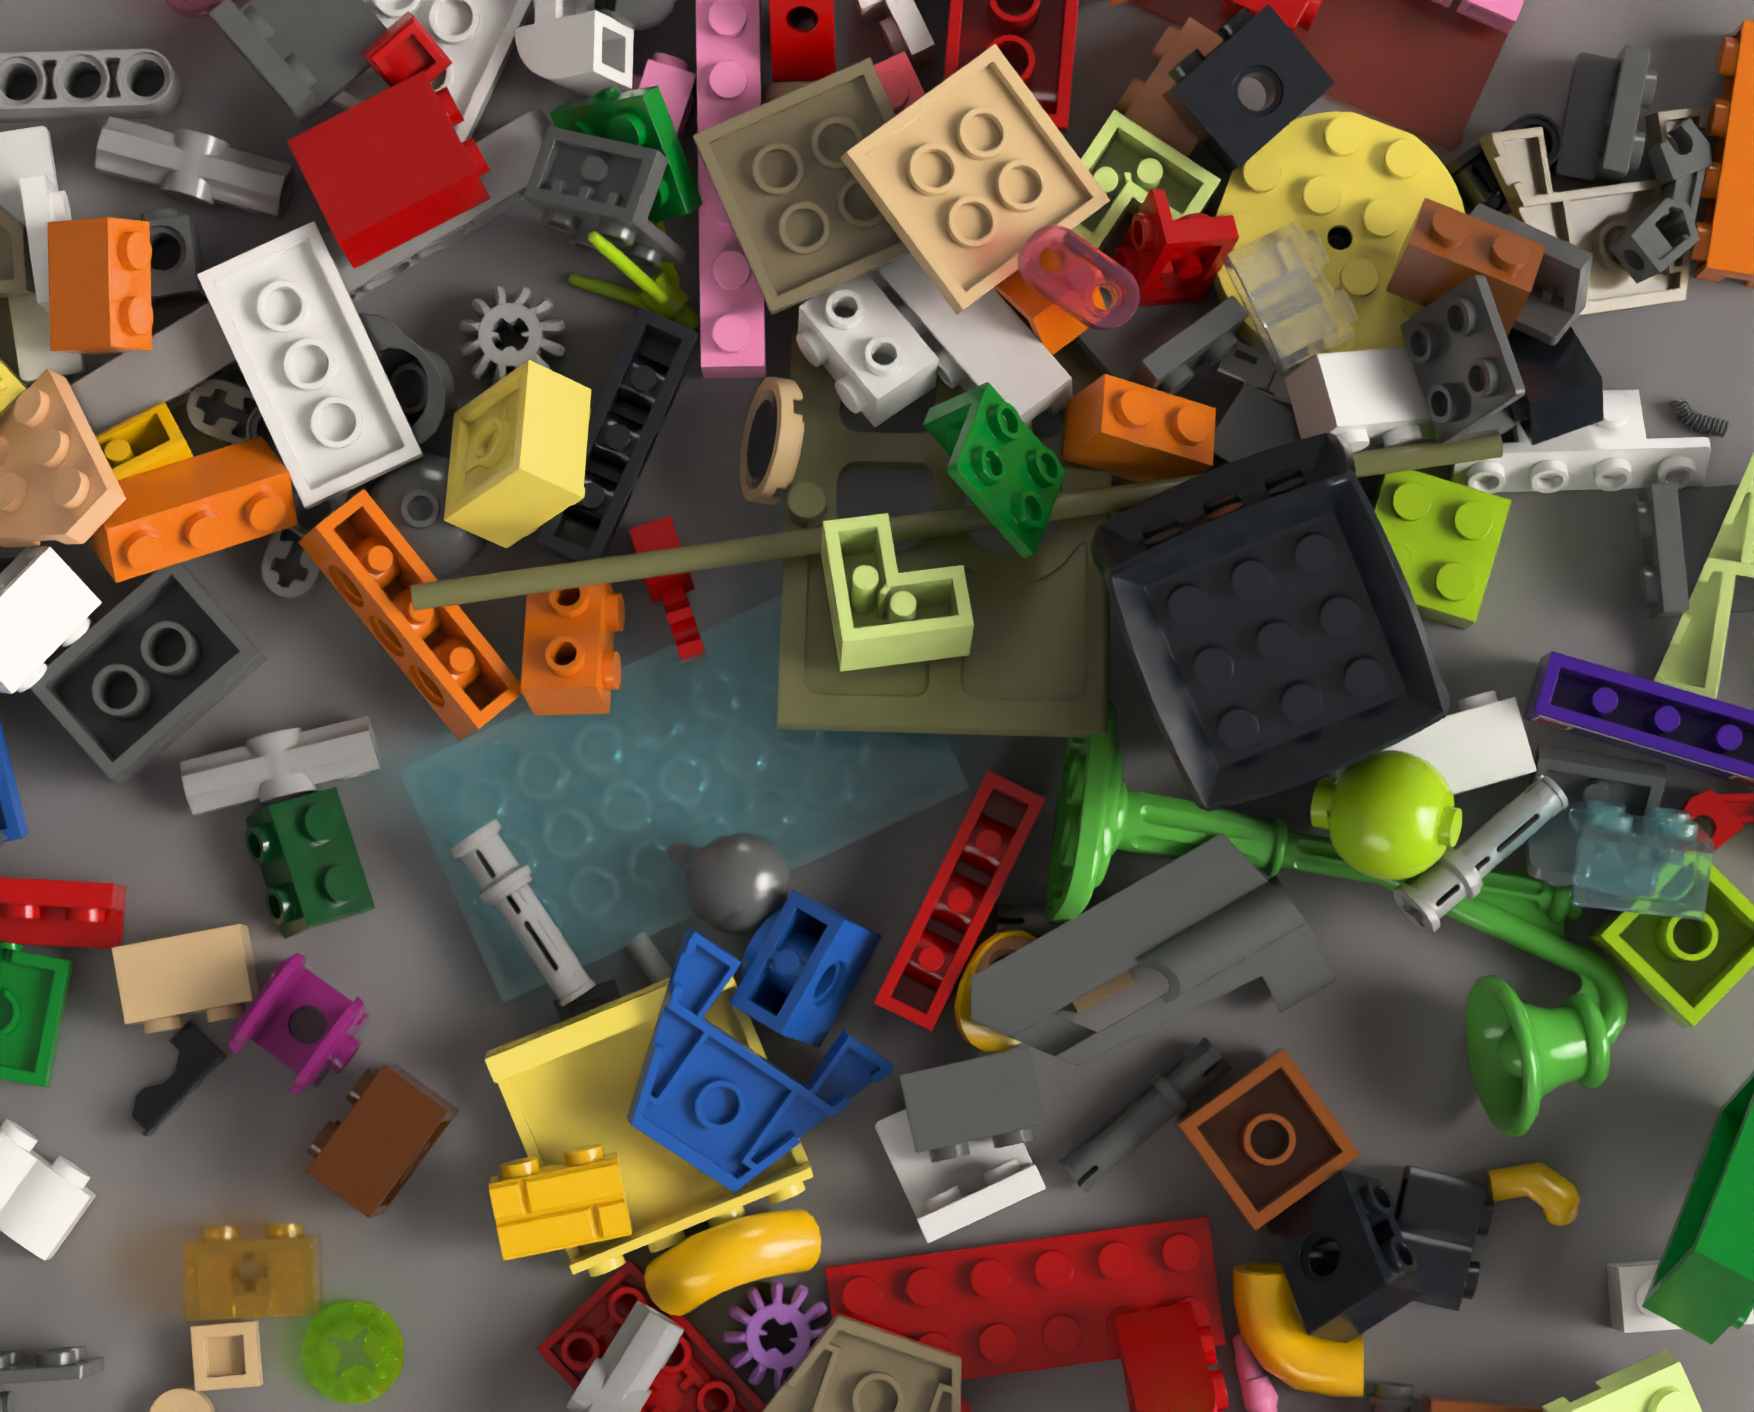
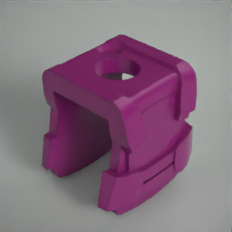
(269, 1019)

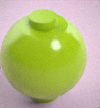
(1388, 815)

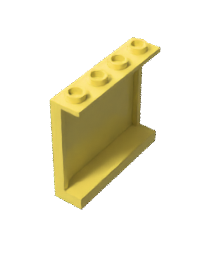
(575, 1090)

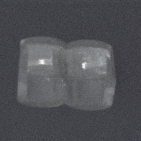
(1290, 296)

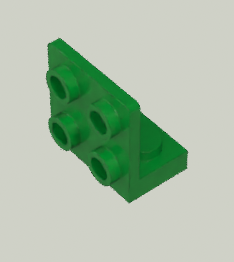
(998, 463)

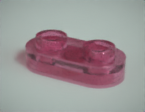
(1079, 273)

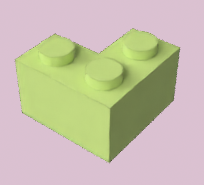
(1129, 165)
(889, 614)

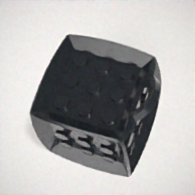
(1269, 622)

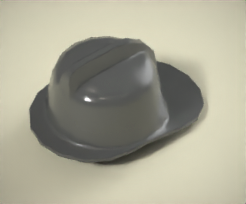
(416, 375)

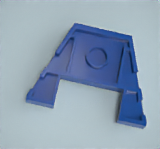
(721, 1099)

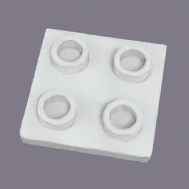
(961, 1188)

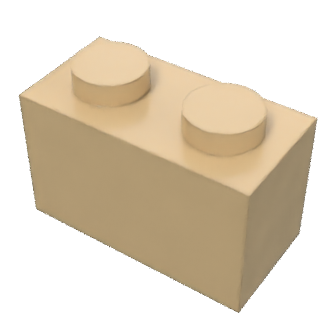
(186, 976)

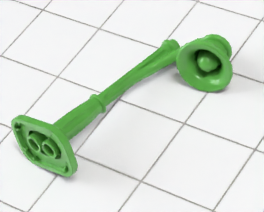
(1511, 1046)

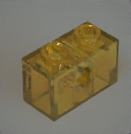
(218, 1292)

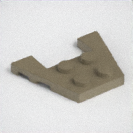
(1591, 215)
(870, 1371)

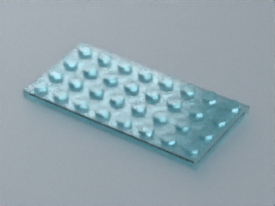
(673, 762)

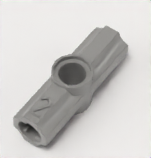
(194, 167)
(280, 765)
(629, 1365)

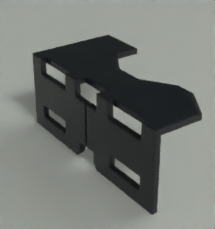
(195, 1062)

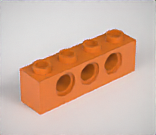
(431, 646)

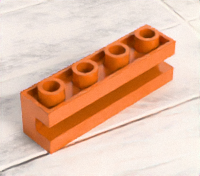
(1728, 184)

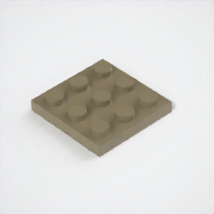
(793, 196)

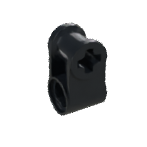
(1475, 176)

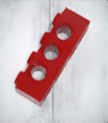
(959, 901)

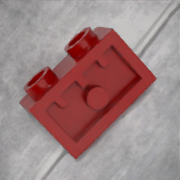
(1174, 257)
(62, 913)

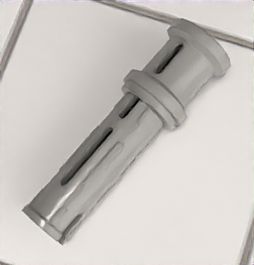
(1461, 869)
(507, 887)

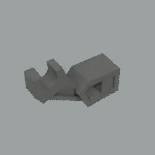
(1641, 245)

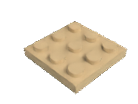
(973, 177)

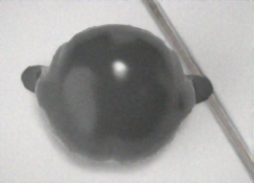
(734, 881)

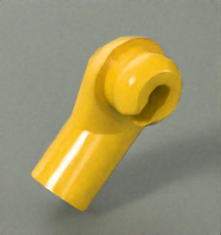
(1542, 1185)

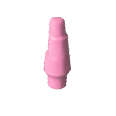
(1255, 1387)

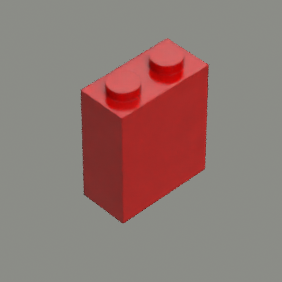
(391, 168)

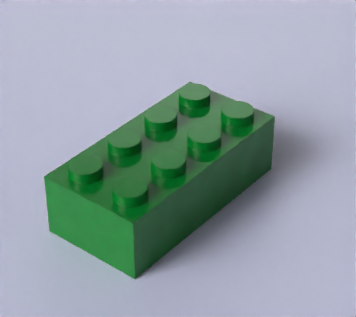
(1709, 1257)

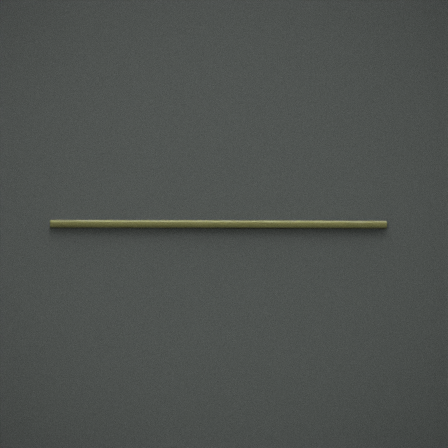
(902, 528)

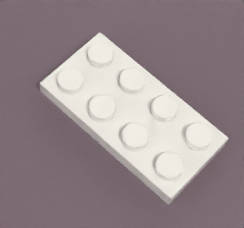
(310, 365)

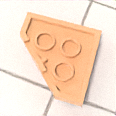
(52, 469)

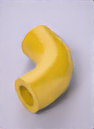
(732, 1256)
(1279, 1341)

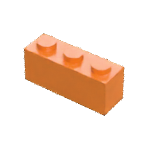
(196, 509)

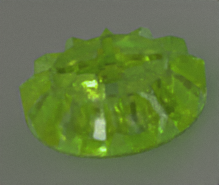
(382, 1346)

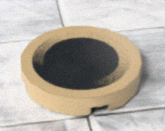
(771, 441)

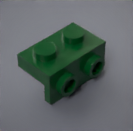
(308, 862)

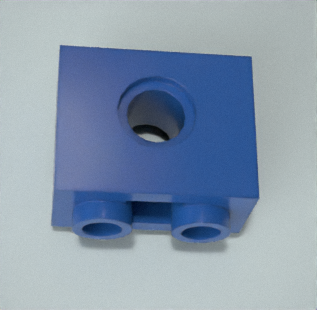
(803, 968)

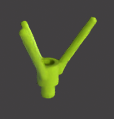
(656, 294)

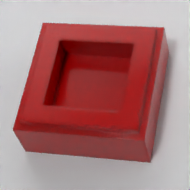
(405, 51)

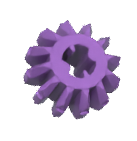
(783, 1312)

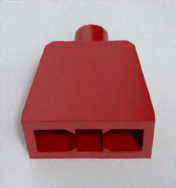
(806, 52)

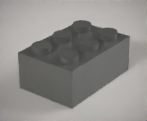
(147, 672)

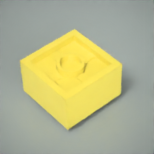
(518, 454)

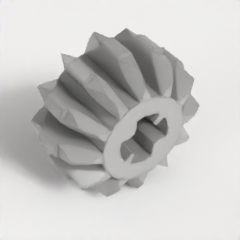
(514, 317)

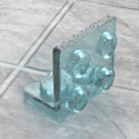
(1640, 861)

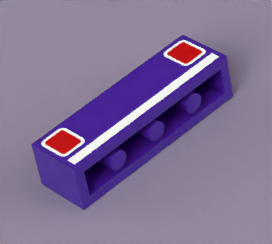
(1643, 716)

